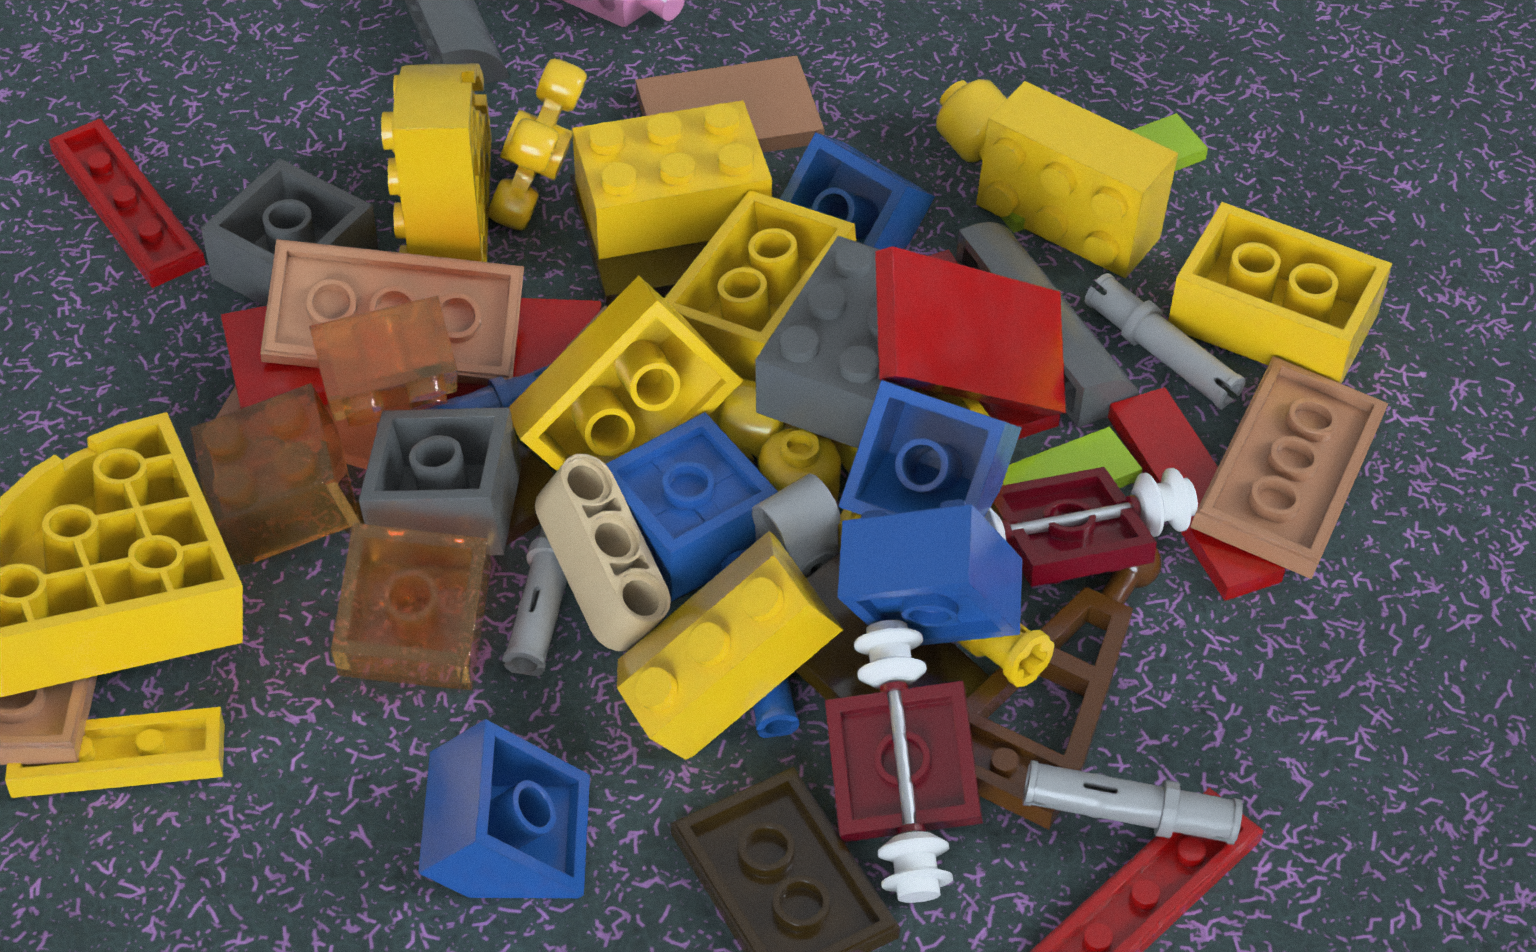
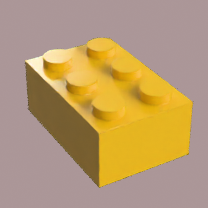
(666, 176)
(1076, 178)
(753, 275)
(1278, 293)

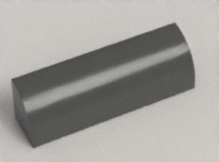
(457, 35)
(1090, 372)

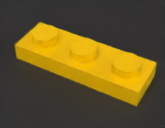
(131, 753)

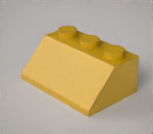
(622, 382)
(724, 649)

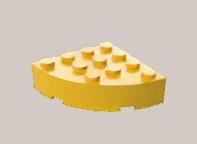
(440, 160)
(111, 562)

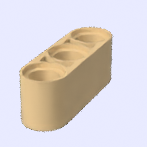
(602, 552)

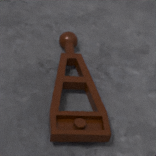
(1005, 755)

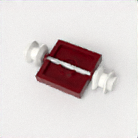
(1086, 524)
(903, 761)

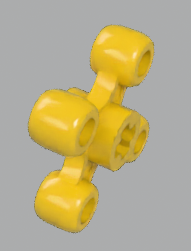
(537, 144)

